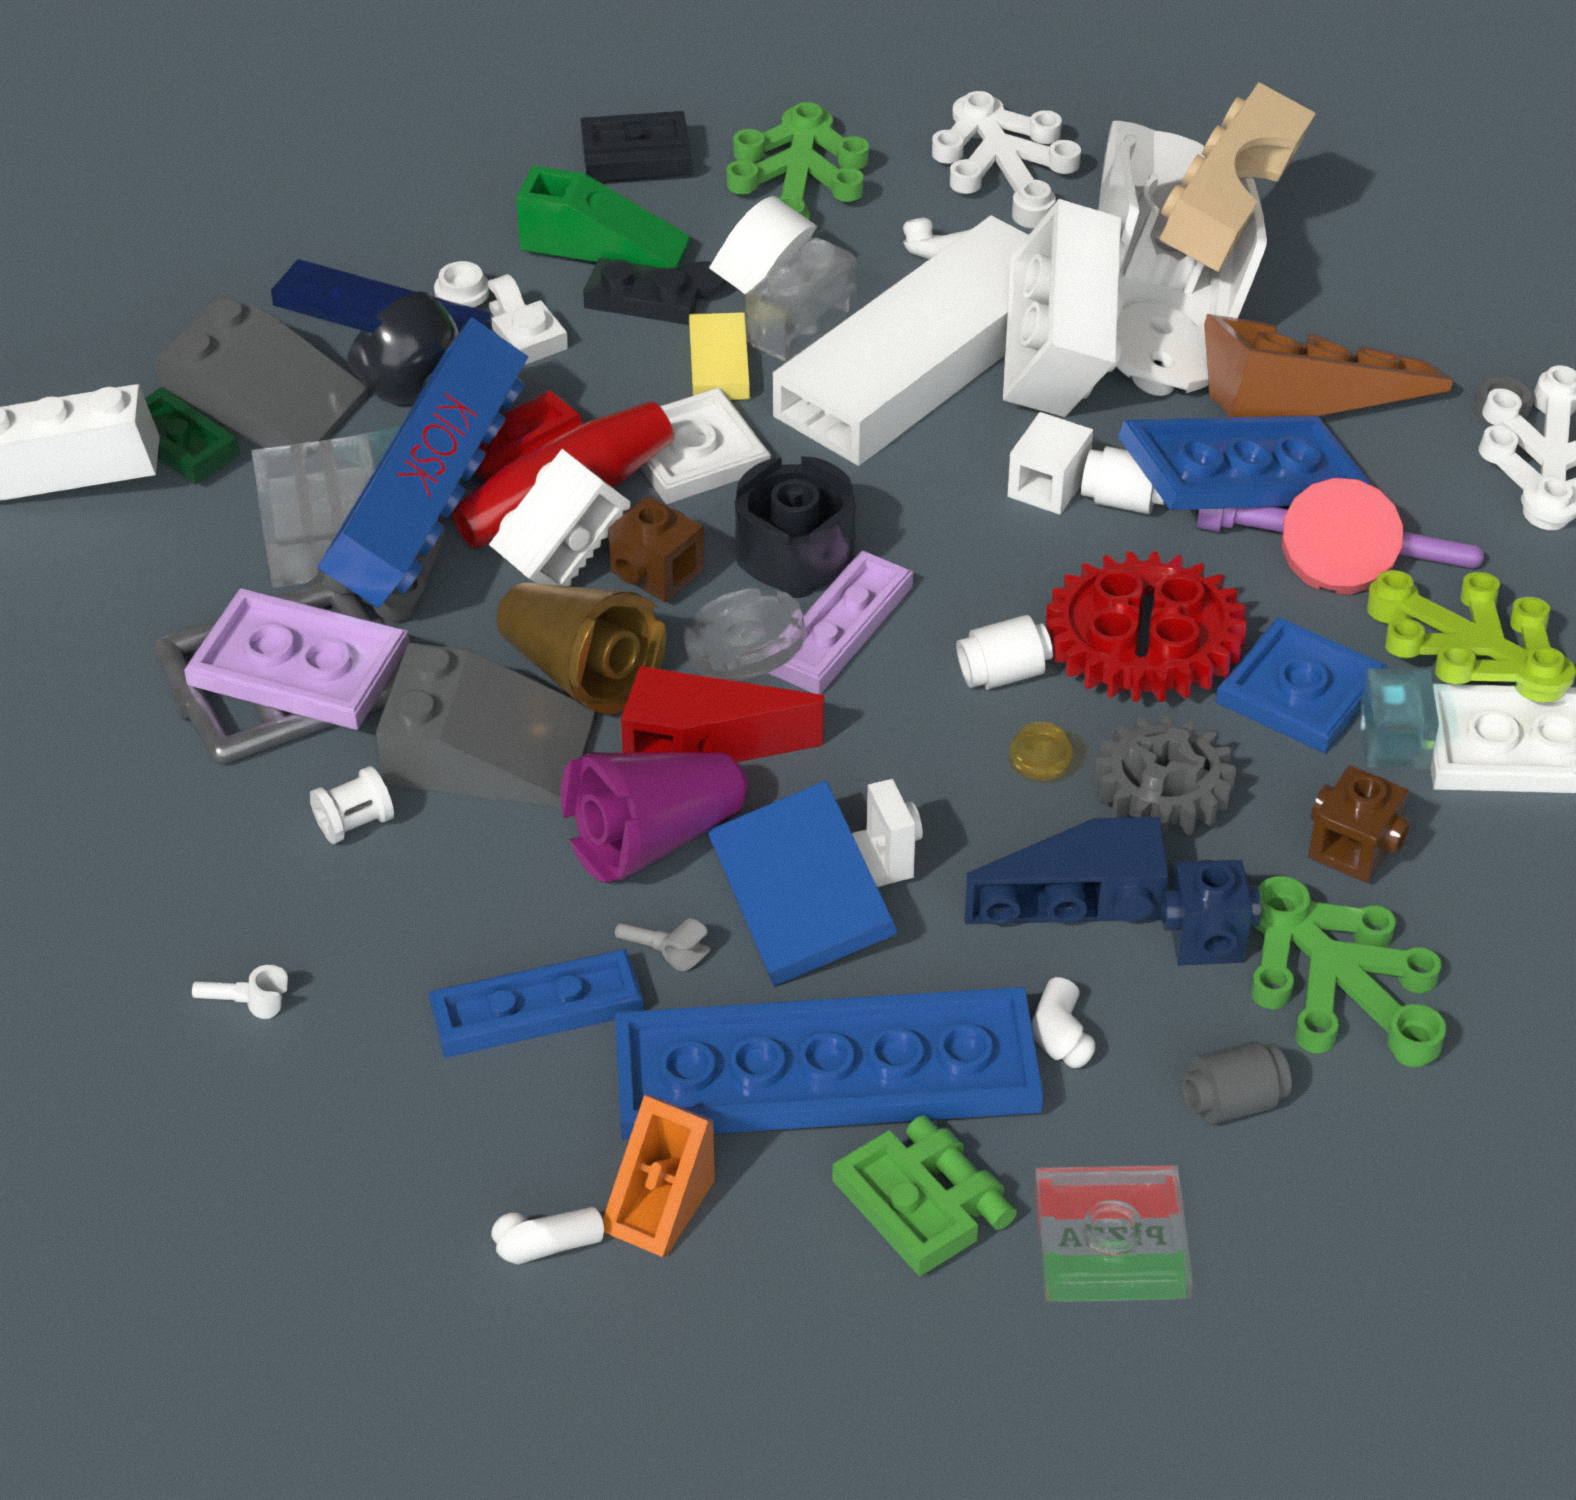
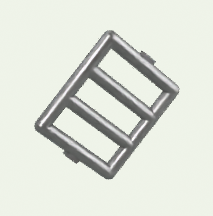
(277, 725)

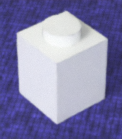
(1049, 463)

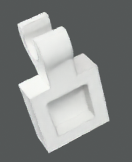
(524, 326)

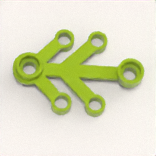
(1536, 669)

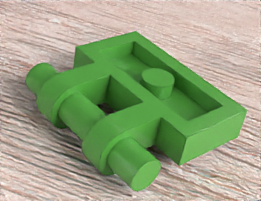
(909, 1205)

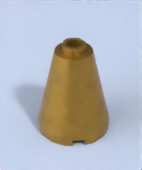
(584, 638)

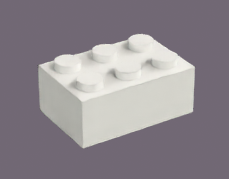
(1063, 308)

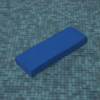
(534, 1002)

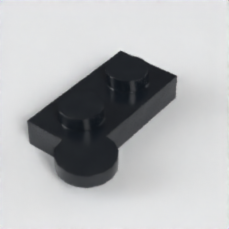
(650, 290)

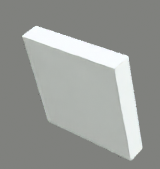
(708, 447)

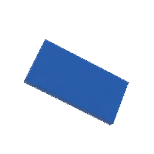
(1235, 459)

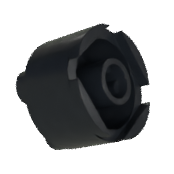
(795, 524)

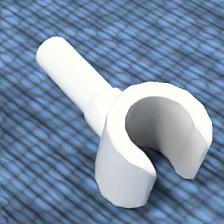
(260, 994)

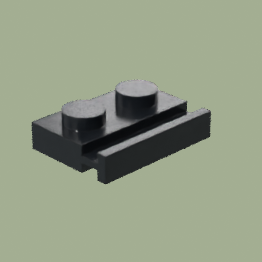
(636, 145)

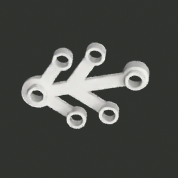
(984, 117)
(1546, 497)

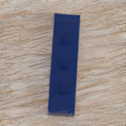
(350, 297)

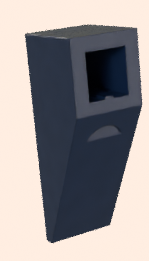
(1080, 875)

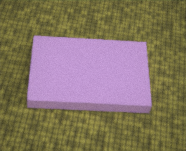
(297, 658)

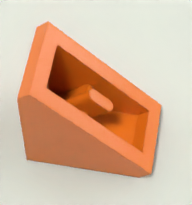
(661, 1176)

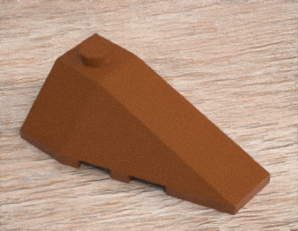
(1275, 375)

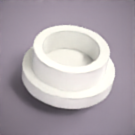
(462, 284)

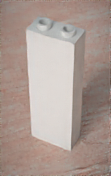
(903, 348)

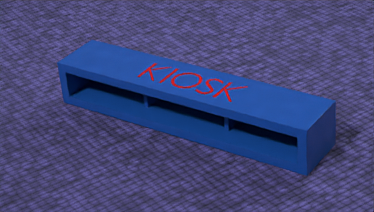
(423, 466)

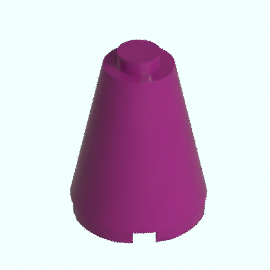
(646, 805)

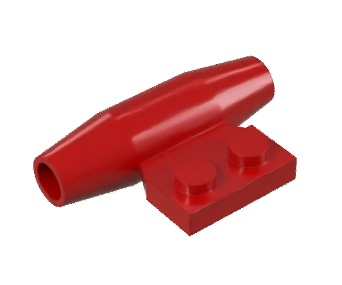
(535, 435)

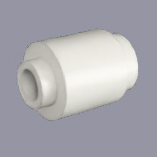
(1118, 481)
(1004, 652)

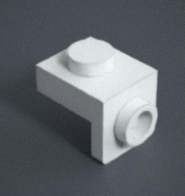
(889, 835)

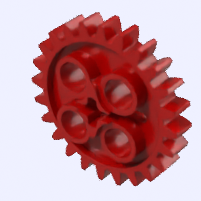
(1192, 627)

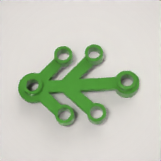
(804, 128)
(1290, 914)

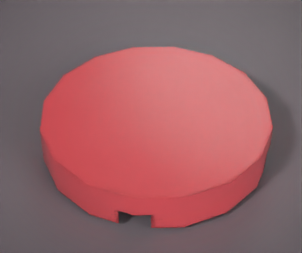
(1341, 535)

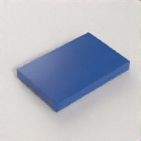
(801, 883)

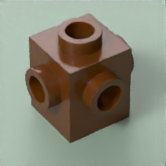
(656, 548)
(1359, 810)

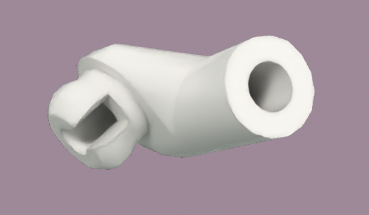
(921, 240)
(1057, 1029)
(526, 1240)

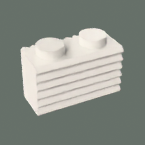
(559, 522)

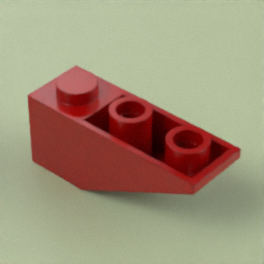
(718, 715)

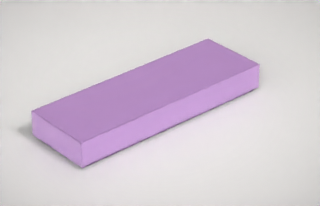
(845, 620)

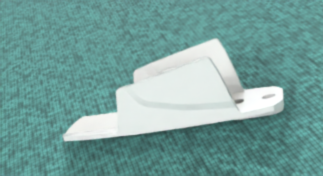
(1162, 287)

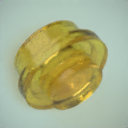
(1040, 751)

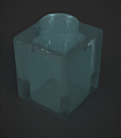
(1398, 718)

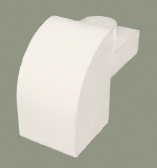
(761, 243)

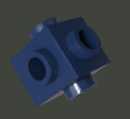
(1210, 912)

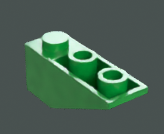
(588, 221)

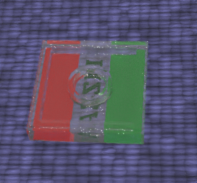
(1112, 1233)

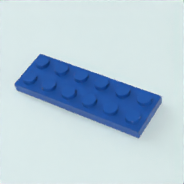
(833, 1060)

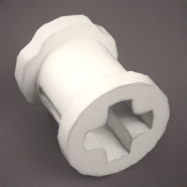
(351, 804)

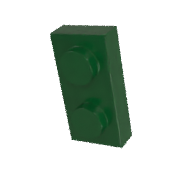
(188, 438)

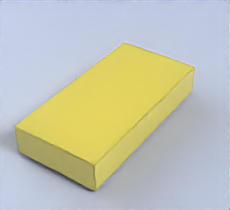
(719, 354)

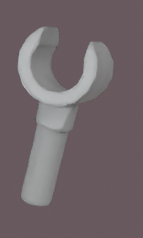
(679, 947)

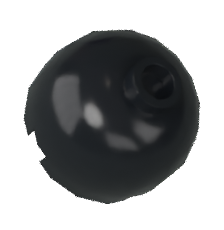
(404, 348)

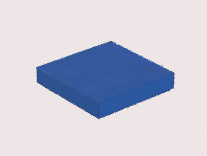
(1298, 684)

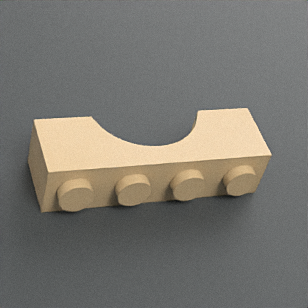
(1215, 206)

